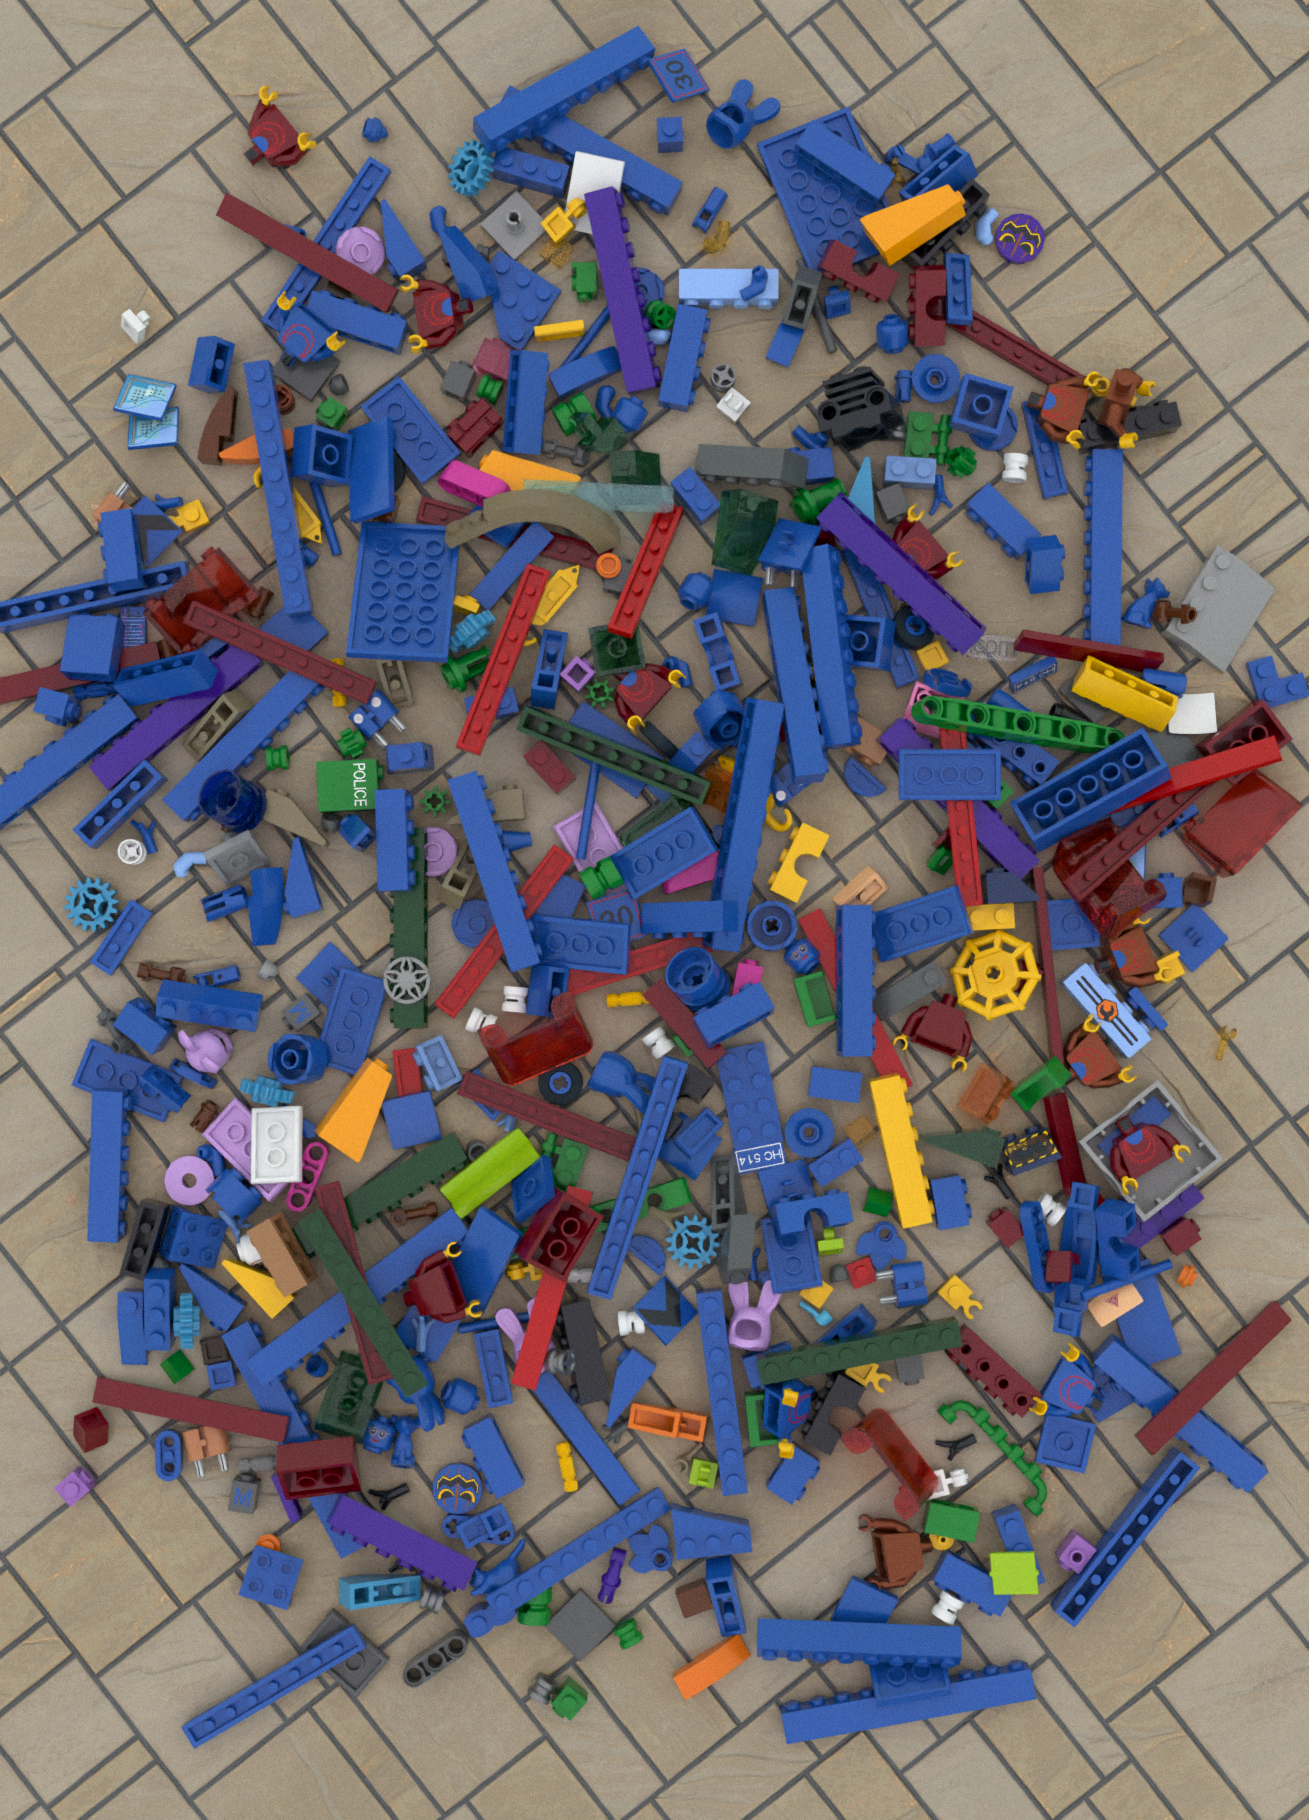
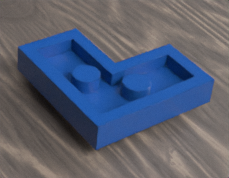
(1270, 687)

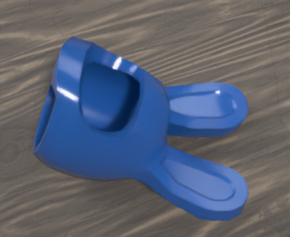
(734, 120)
(618, 1078)
(426, 1401)

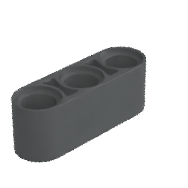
(427, 1666)

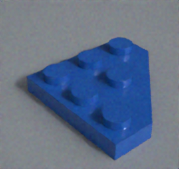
(521, 301)

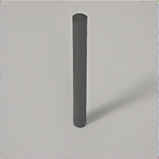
(821, 319)

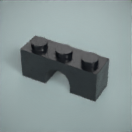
(694, 1087)
(840, 1392)

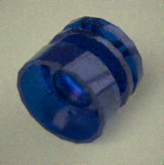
(232, 801)

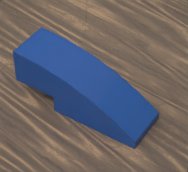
(585, 372)
(265, 905)
(854, 1323)

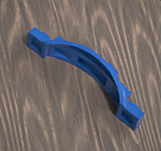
(1078, 1237)

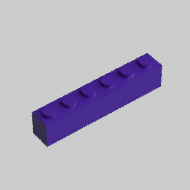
(402, 1542)

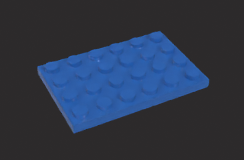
(813, 201)
(403, 593)

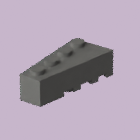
(751, 465)

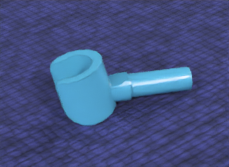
(822, 1318)

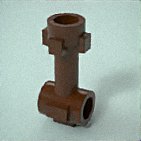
(1164, 611)
(146, 972)
(401, 1215)

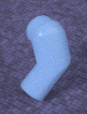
(983, 228)
(660, 336)
(186, 861)

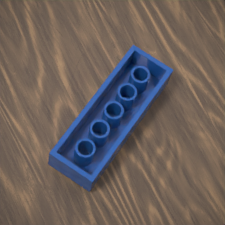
(1091, 790)

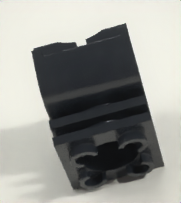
(858, 409)

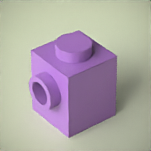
(578, 674)
(75, 1485)
(1074, 1552)

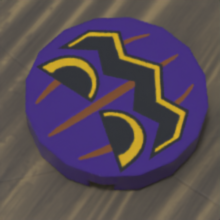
(1019, 238)

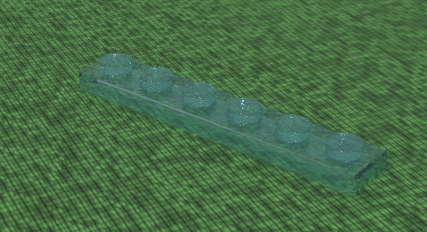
(613, 496)

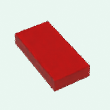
(407, 1072)

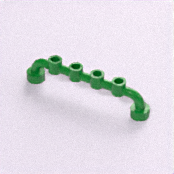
(1013, 1453)

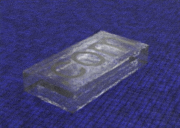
(994, 648)

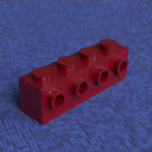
(995, 1372)

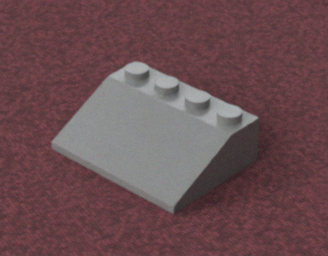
(1227, 605)

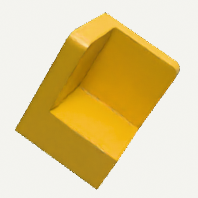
(1170, 960)

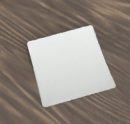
(1194, 715)

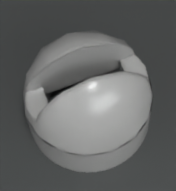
(268, 971)

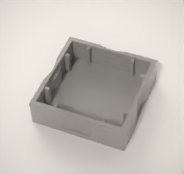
(1167, 1179)

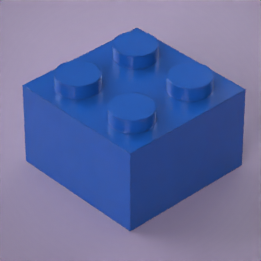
(980, 407)
(321, 455)
(871, 642)

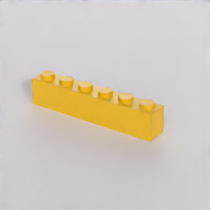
(900, 1150)

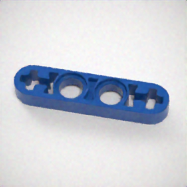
(1036, 1243)

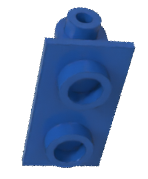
(156, 1082)

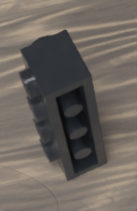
(975, 205)
(1146, 423)
(581, 1337)

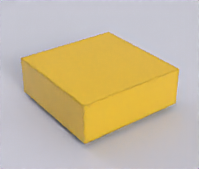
(932, 656)

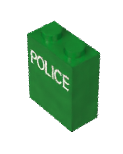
(348, 785)

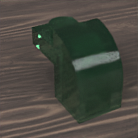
(598, 436)

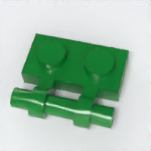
(919, 436)
(569, 1161)

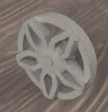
(407, 980)

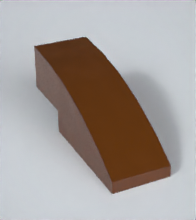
(219, 428)

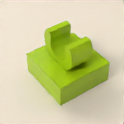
(830, 1245)
(703, 1472)

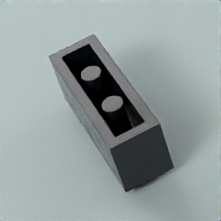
(145, 1238)

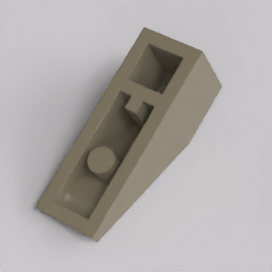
(395, 682)
(217, 723)
(507, 805)
(289, 816)
(459, 879)

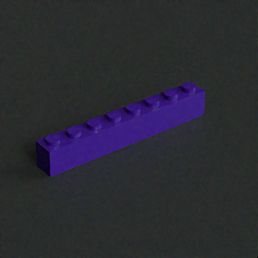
(622, 290)
(901, 573)
(172, 719)
(992, 835)

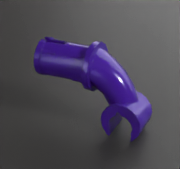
(611, 1579)

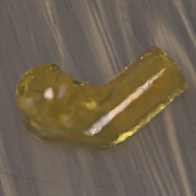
(718, 241)

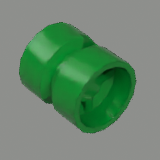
(564, 411)
(601, 877)
(536, 1610)

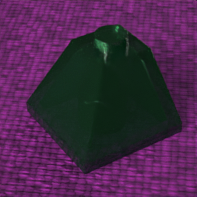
(635, 467)
(616, 653)

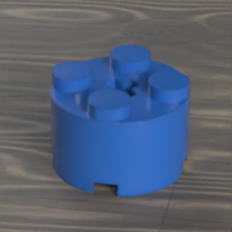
(720, 719)
(785, 923)
(298, 1059)
(235, 1195)

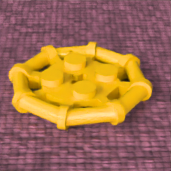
(1005, 983)

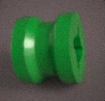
(661, 320)
(490, 388)
(277, 758)
(628, 1633)

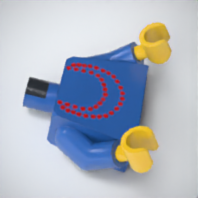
(304, 333)
(1068, 1387)
(785, 1409)

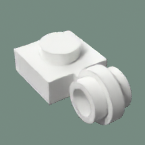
(957, 1477)

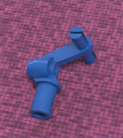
(931, 154)

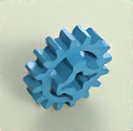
(470, 168)
(471, 631)
(86, 895)
(267, 1090)
(683, 1249)
(186, 1321)

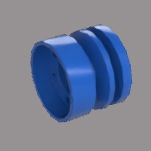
(696, 978)

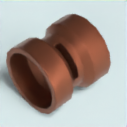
(286, 399)

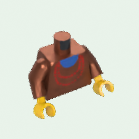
(1119, 401)
(1063, 407)
(1130, 958)
(1091, 1060)

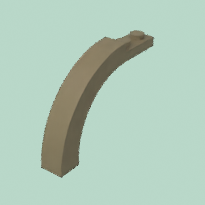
(537, 506)

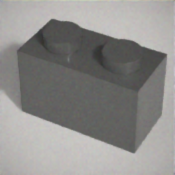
(802, 297)

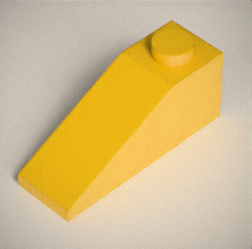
(259, 1285)

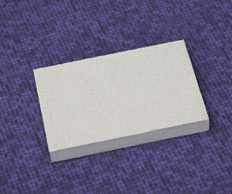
(592, 174)
(276, 1145)

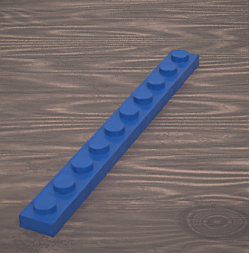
(637, 1177)

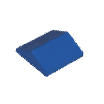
(735, 597)
(695, 1165)

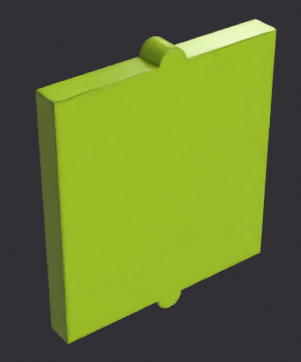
(1014, 1572)

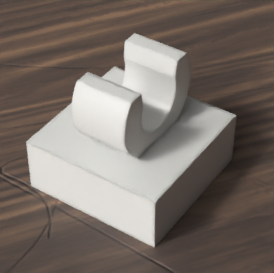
(135, 325)
(733, 405)

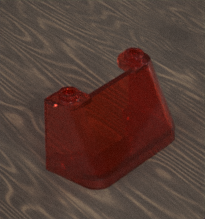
(211, 582)
(1240, 823)
(1120, 896)
(540, 1047)
(900, 1456)

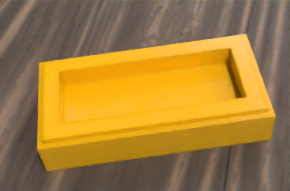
(559, 331)

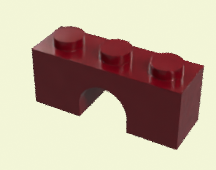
(837, 263)
(926, 283)

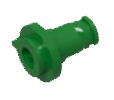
(809, 504)
(456, 672)

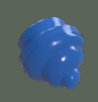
(374, 130)

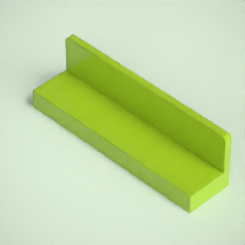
(489, 1172)

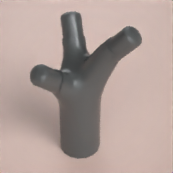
(616, 1431)

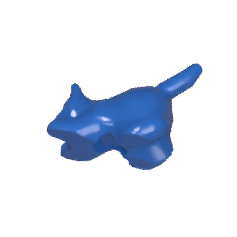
(487, 1581)

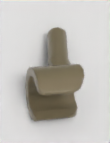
(688, 1457)

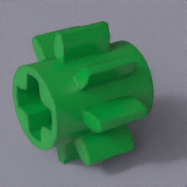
(961, 461)
(597, 686)
(351, 743)
(430, 796)

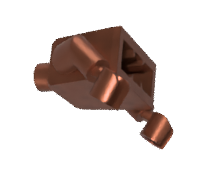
(896, 1551)

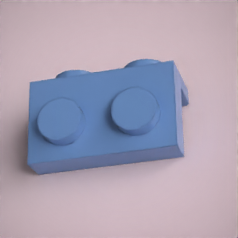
(437, 1064)

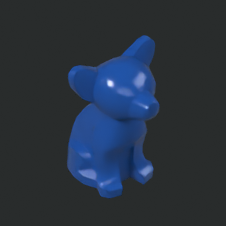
(1142, 608)
(403, 1446)

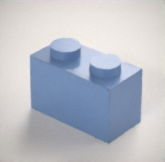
(909, 472)

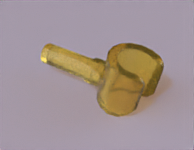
(898, 175)
(1224, 1041)

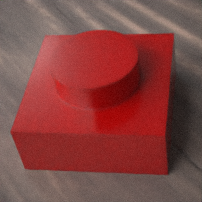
(861, 1272)

